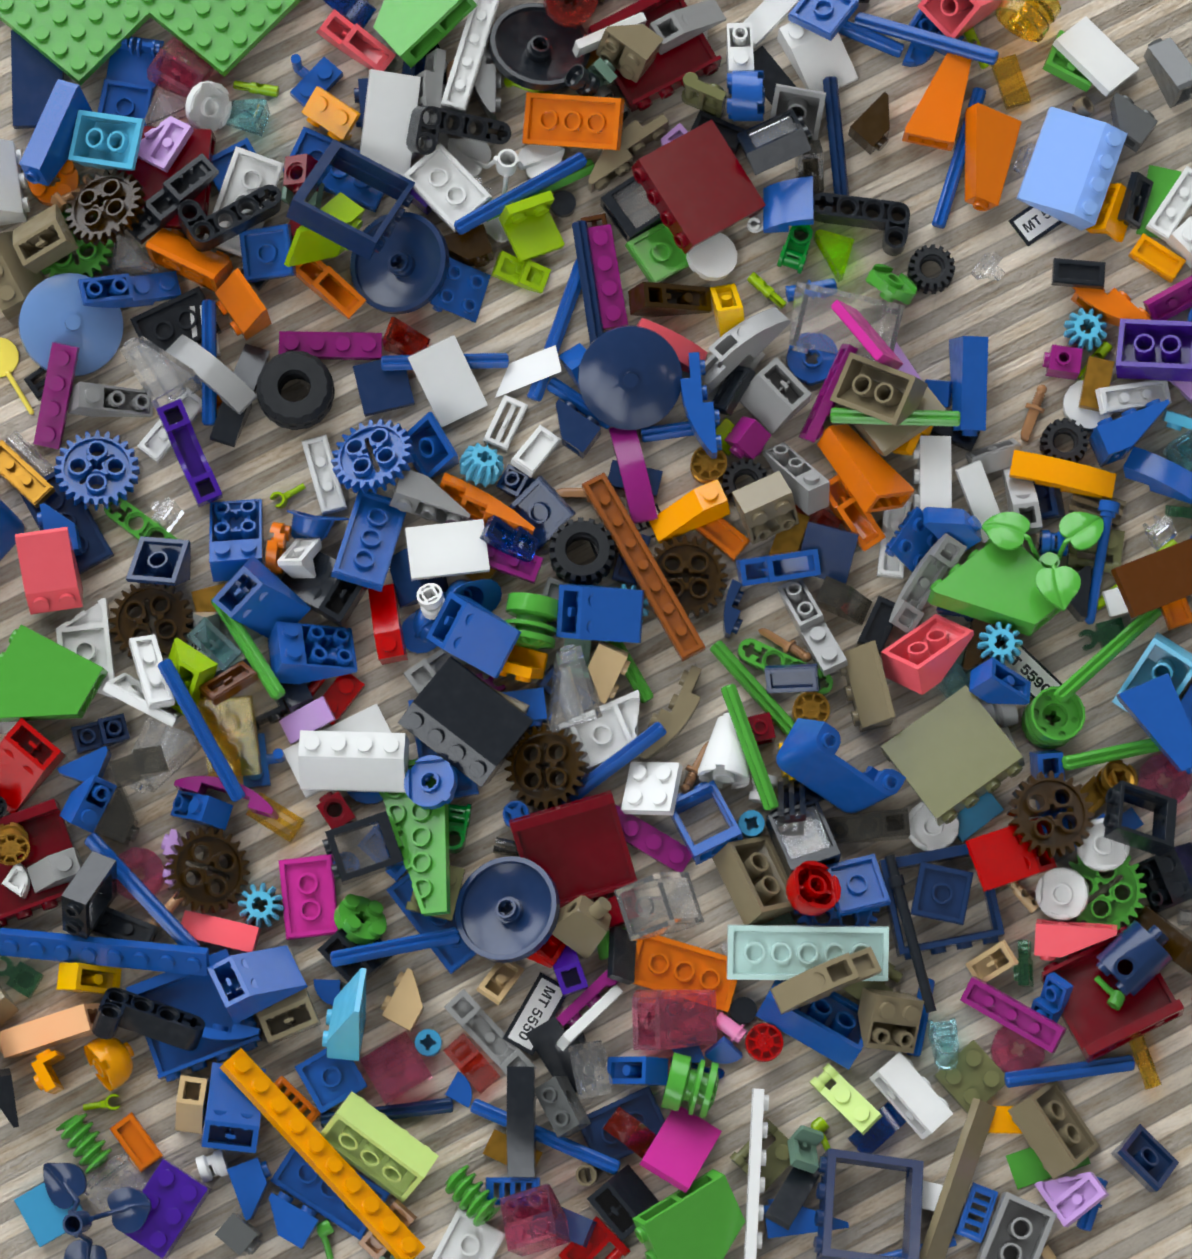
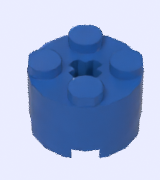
(747, 96)

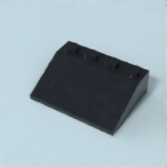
(466, 722)

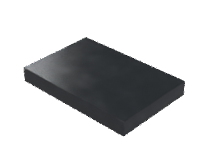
(172, 319)

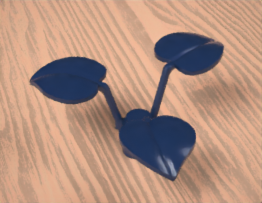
(126, 1204)

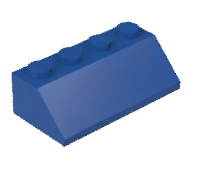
(823, 1025)

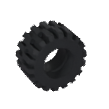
(586, 531)

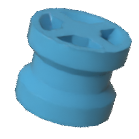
(749, 827)
(428, 1047)

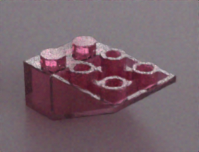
(673, 1019)

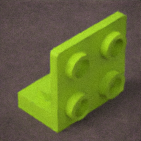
(531, 227)

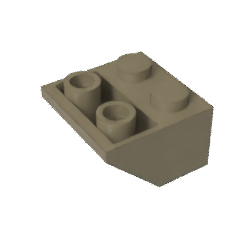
(629, 49)
(43, 240)
(766, 507)
(889, 1019)

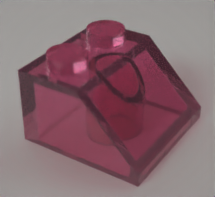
(396, 1068)

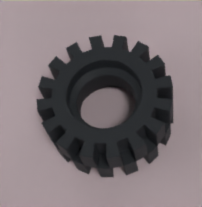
(938, 256)
(1069, 428)
(737, 470)

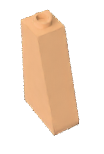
(48, 1031)

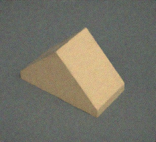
(992, 962)

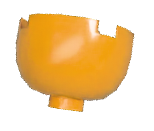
(111, 1061)

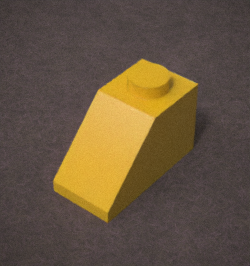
(727, 307)
(87, 978)

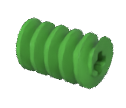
(85, 1142)
(471, 1196)

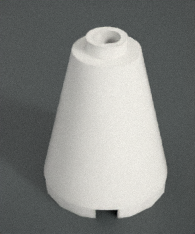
(724, 757)

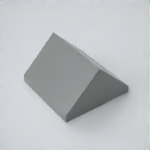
(803, 102)

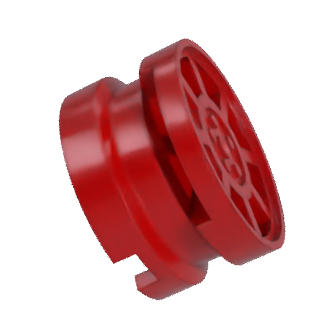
(764, 1042)

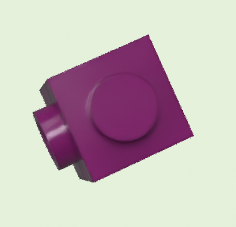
(1062, 362)
(747, 438)

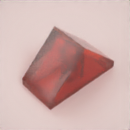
(403, 339)
(630, 1132)

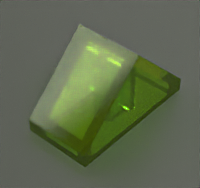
(835, 250)

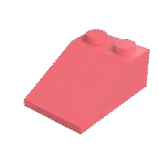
(49, 570)
(925, 653)

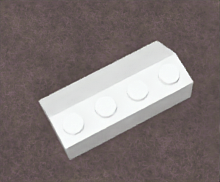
(353, 761)

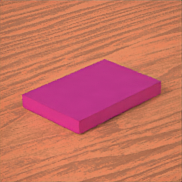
(866, 335)
(308, 896)
(680, 1148)

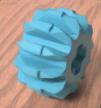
(1089, 321)
(481, 465)
(990, 638)
(256, 913)

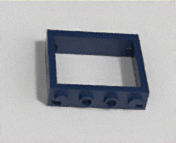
(368, 172)
(939, 946)
(825, 1193)

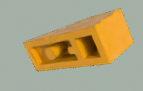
(691, 512)

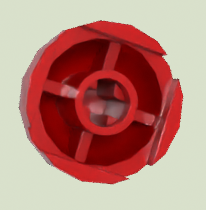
(812, 889)

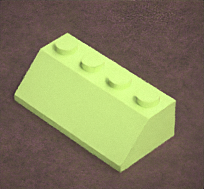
(378, 1147)

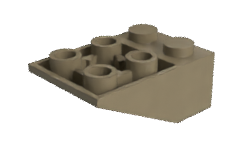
(288, 1017)

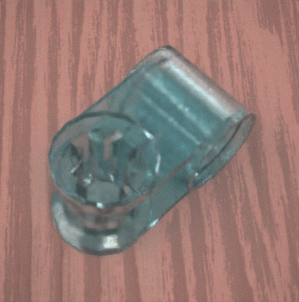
(944, 1038)

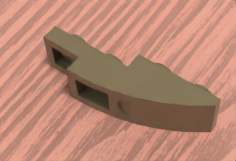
(633, 141)
(682, 709)
(825, 979)

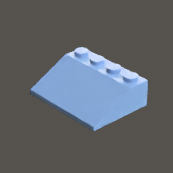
(1072, 167)

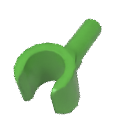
(1116, 997)
(324, 1229)

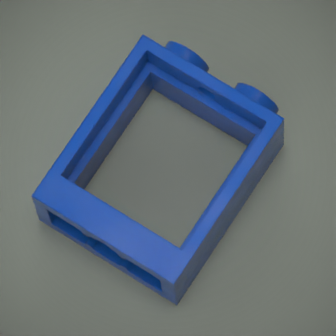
(712, 845)

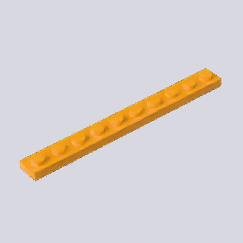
(321, 1156)

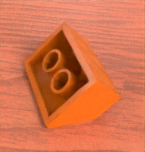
(177, 254)

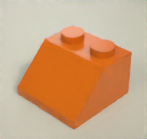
(242, 305)

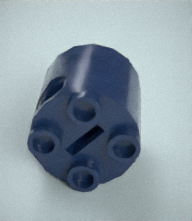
(1142, 950)

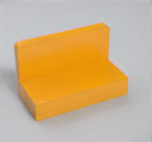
(1107, 219)

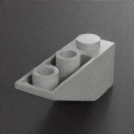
(686, 23)
(108, 401)
(806, 483)
(426, 499)
(1023, 500)

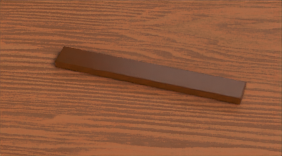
(643, 567)

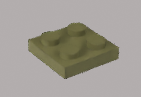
(972, 1077)

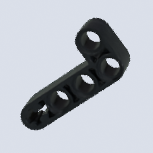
(460, 128)
(230, 213)
(860, 219)
(146, 1018)

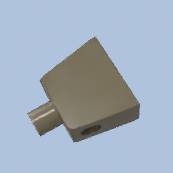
(583, 924)

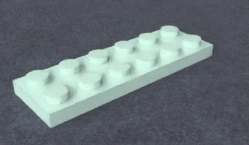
(788, 950)

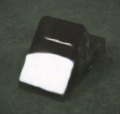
(139, 766)

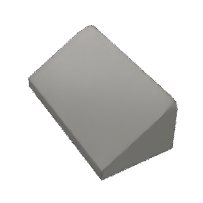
(995, 456)

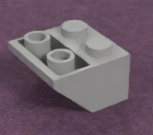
(775, 396)

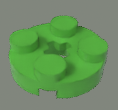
(891, 285)
(369, 911)

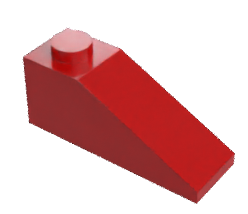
(387, 625)

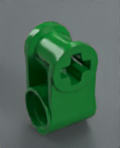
(796, 251)
(458, 824)

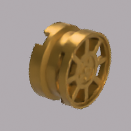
(706, 469)
(811, 706)
(1113, 773)
(13, 843)

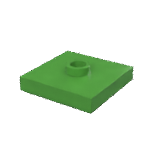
(657, 254)

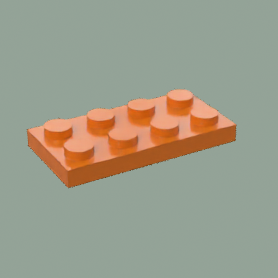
(573, 121)
(680, 966)

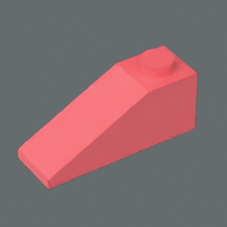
(1062, 938)

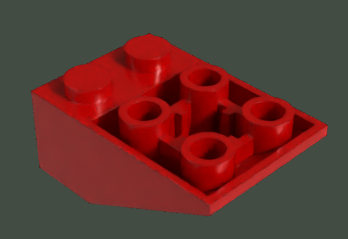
(25, 764)
(1003, 860)

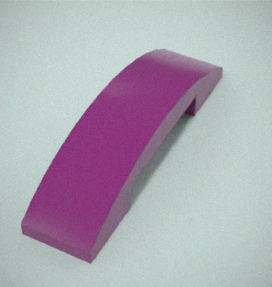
(633, 475)
(200, 784)

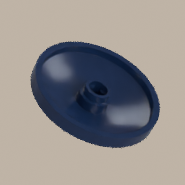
(407, 268)
(630, 377)
(507, 909)

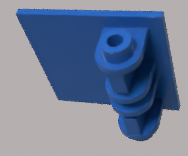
(133, 59)
(462, 291)
(912, 541)

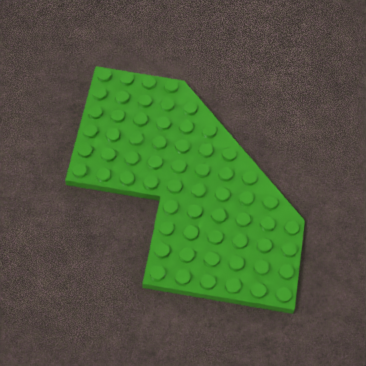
(88, 32)

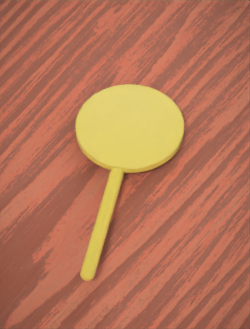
(8, 362)

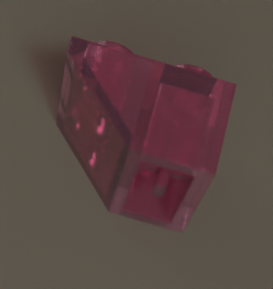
(178, 68)
(534, 1221)

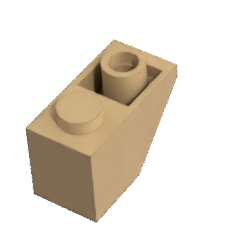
(605, 668)
(406, 1003)
(191, 1104)

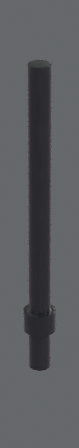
(896, 883)

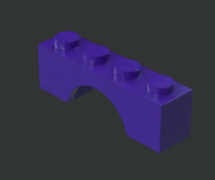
(189, 453)

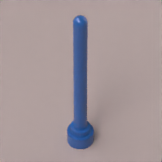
(1108, 511)

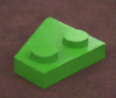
(1062, 68)

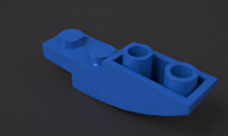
(127, 291)
(700, 414)

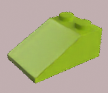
(311, 246)

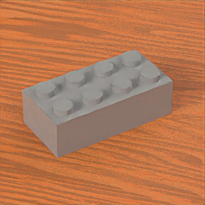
(1016, 1230)

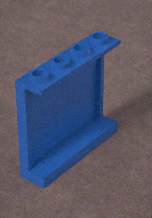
(199, 997)

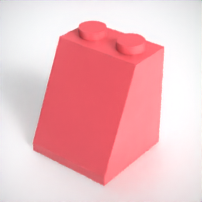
(957, 16)

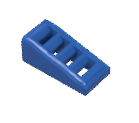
(512, 1180)
(966, 1233)

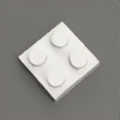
(652, 788)

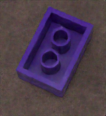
(1154, 350)
(174, 1202)

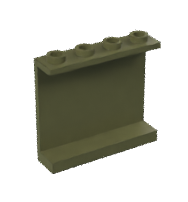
(954, 755)

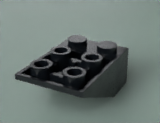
(325, 594)

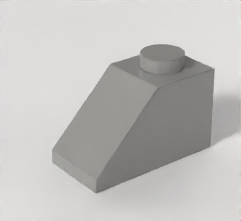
(55, 869)

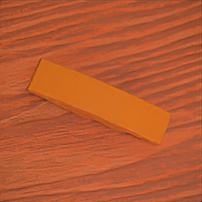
(481, 504)

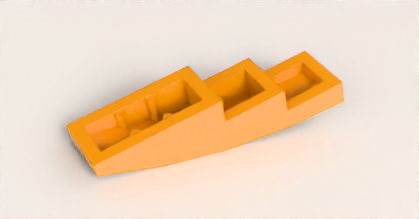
(1062, 474)

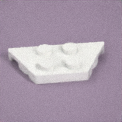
(90, 638)
(611, 731)

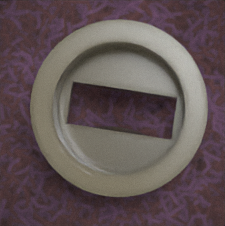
(1083, 106)
(582, 1177)

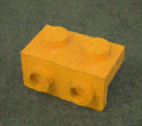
(331, 113)
(525, 664)
(46, 1076)

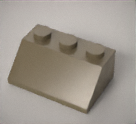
(14, 278)
(878, 390)
(889, 437)
(867, 688)
(754, 879)
(1053, 1129)

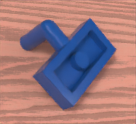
(322, 74)
(263, 779)

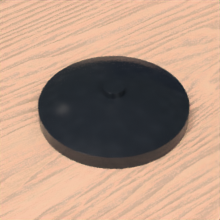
(534, 48)

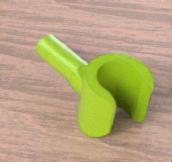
(287, 495)
(101, 1104)
(821, 1125)

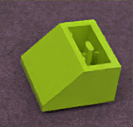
(192, 667)

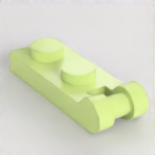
(846, 1100)

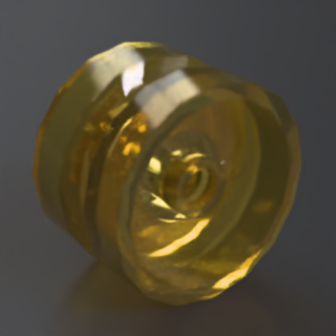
(1028, 17)

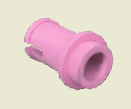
(730, 1027)

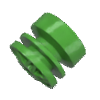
(532, 616)
(1067, 719)
(690, 1085)

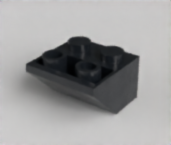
(1168, 877)
(339, 941)
(621, 1200)

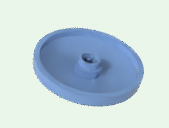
(57, 314)

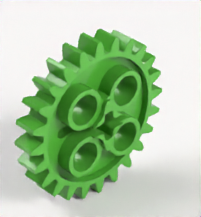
(87, 265)
(1117, 909)

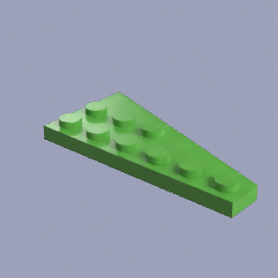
(424, 846)

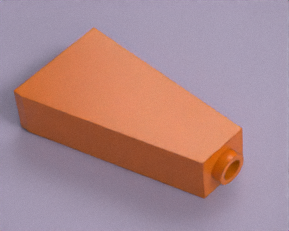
(940, 108)
(988, 154)
(863, 470)

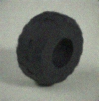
(289, 367)

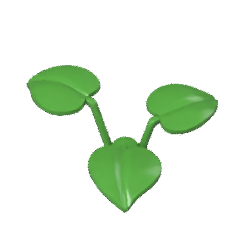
(1055, 583)

